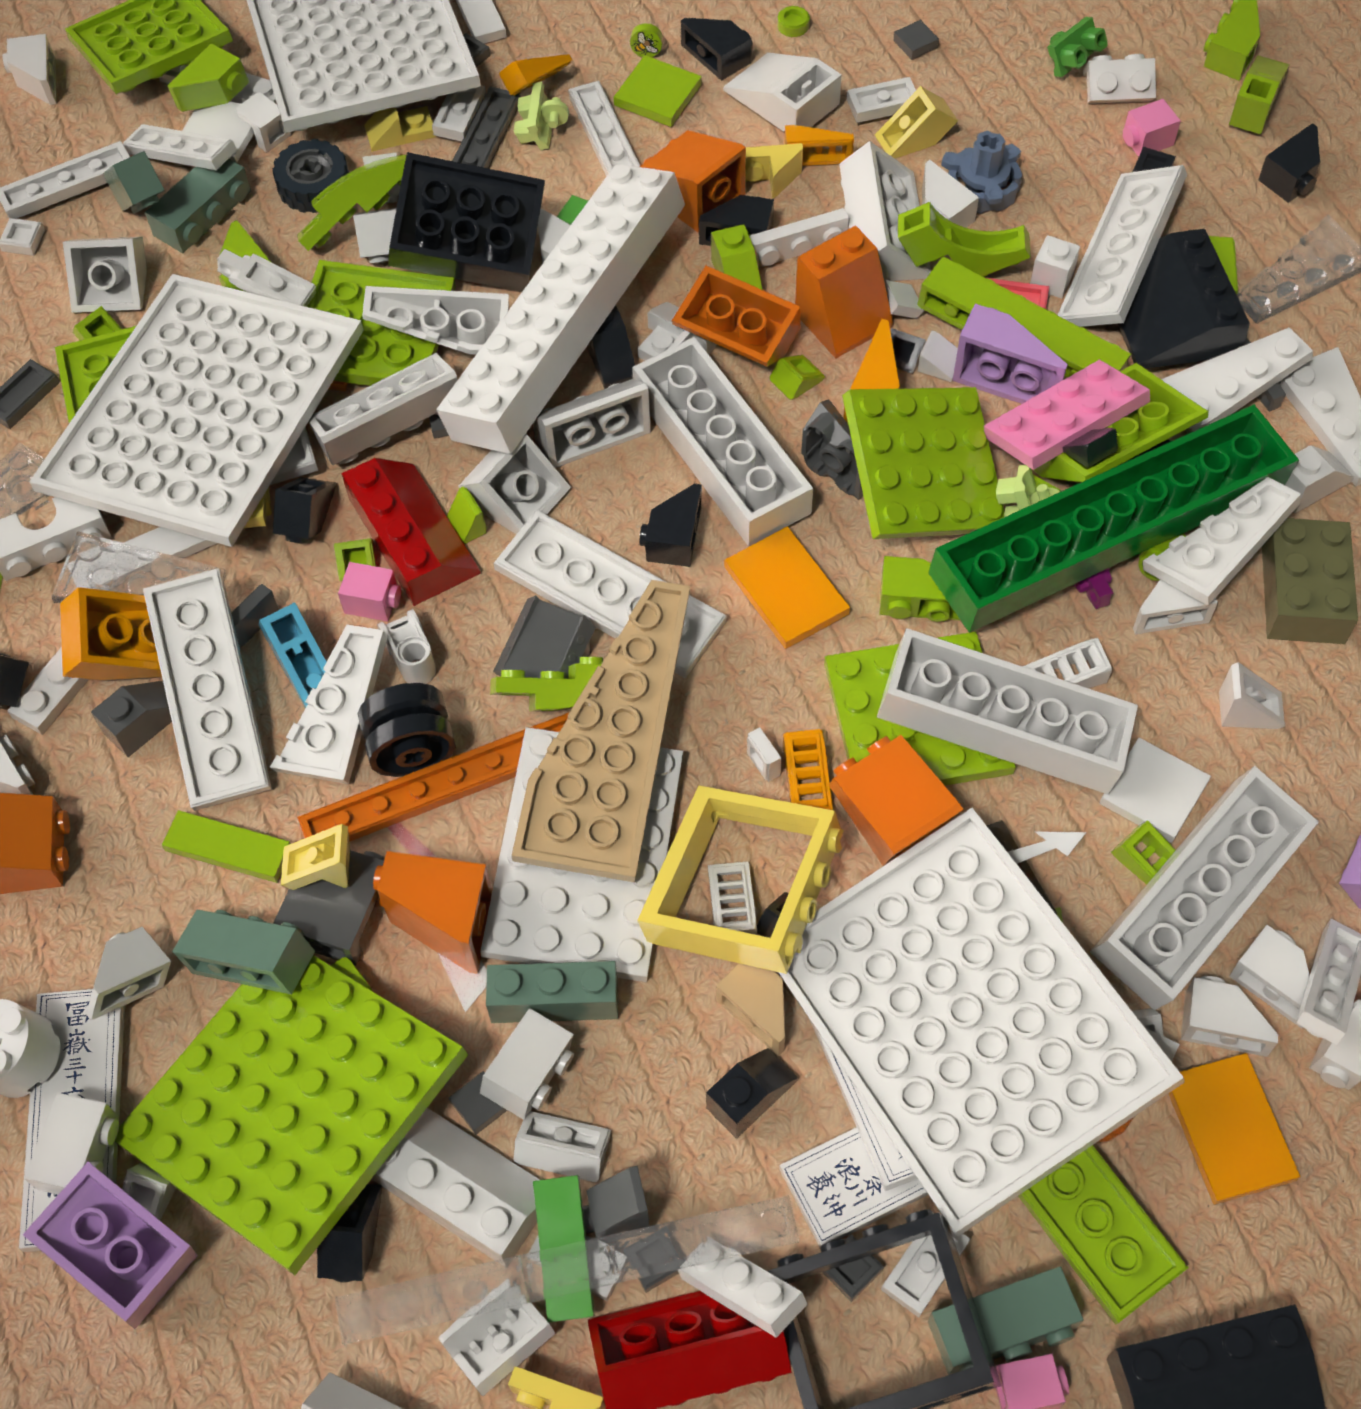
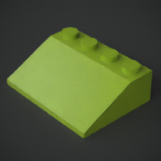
(1144, 428)

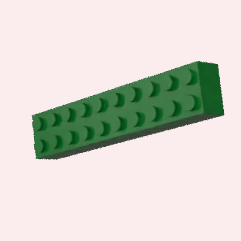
(1107, 518)

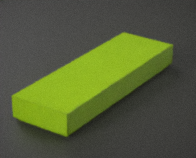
(225, 846)

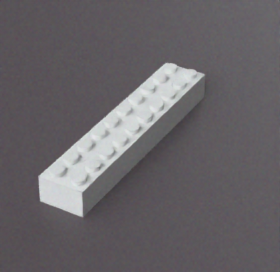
(561, 309)

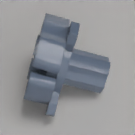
(987, 170)

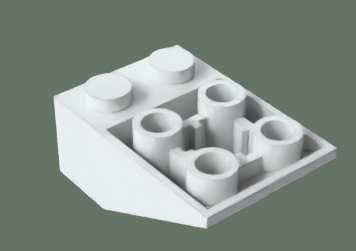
(788, 89)

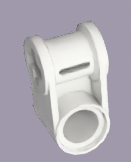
(408, 643)

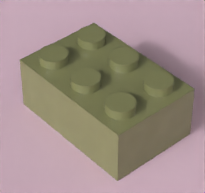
(1310, 582)

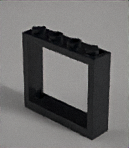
(875, 1240)

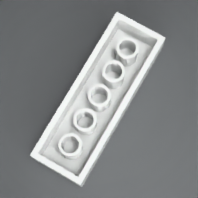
(724, 442)
(1008, 711)
(1204, 888)

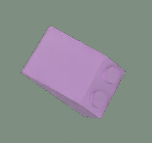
(1004, 357)
(111, 1245)

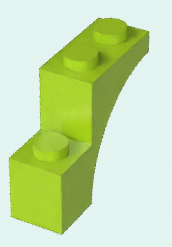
(931, 236)

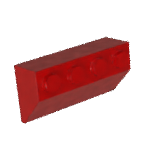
(409, 528)
(681, 1352)

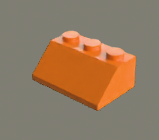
(739, 317)

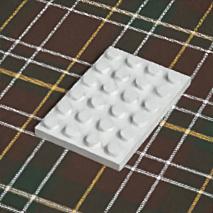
(570, 915)

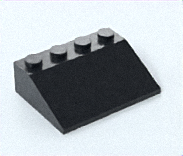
(466, 222)
(1184, 305)
(1225, 1365)

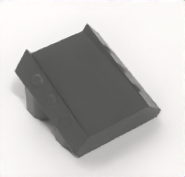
(830, 450)
(545, 640)

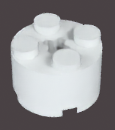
(26, 1049)

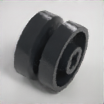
(406, 729)

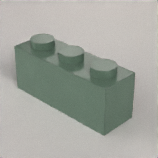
(134, 183)
(197, 204)
(244, 950)
(553, 990)
(1012, 1320)

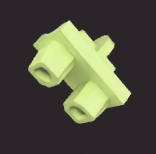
(539, 117)
(1021, 490)

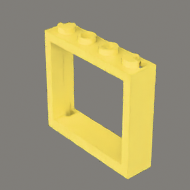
(708, 805)

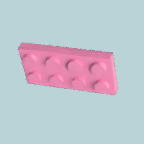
(1065, 412)

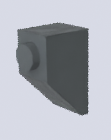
(133, 715)
(616, 1205)

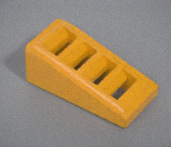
(523, 73)
(813, 141)
(806, 748)

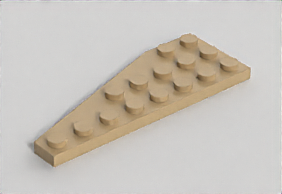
(596, 782)

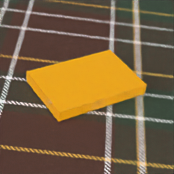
(786, 587)
(1232, 1130)

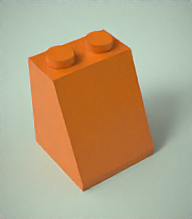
(706, 171)
(842, 291)
(893, 797)
(32, 842)
(437, 903)

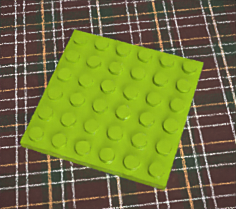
(290, 1107)

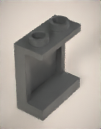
(333, 914)

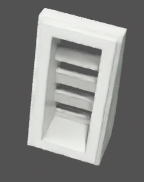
(1077, 654)
(748, 925)

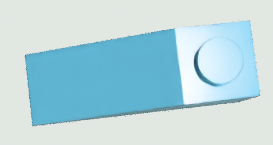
(294, 649)

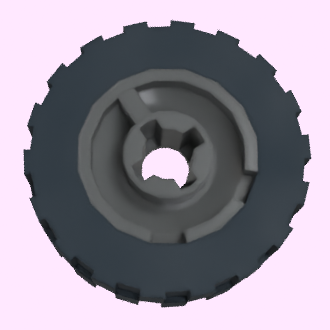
(306, 171)

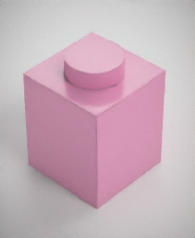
(1151, 127)
(369, 591)
(1032, 1384)

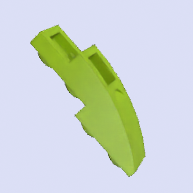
(364, 186)
(549, 691)

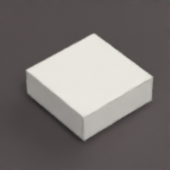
(21, 236)
(902, 299)
(763, 755)

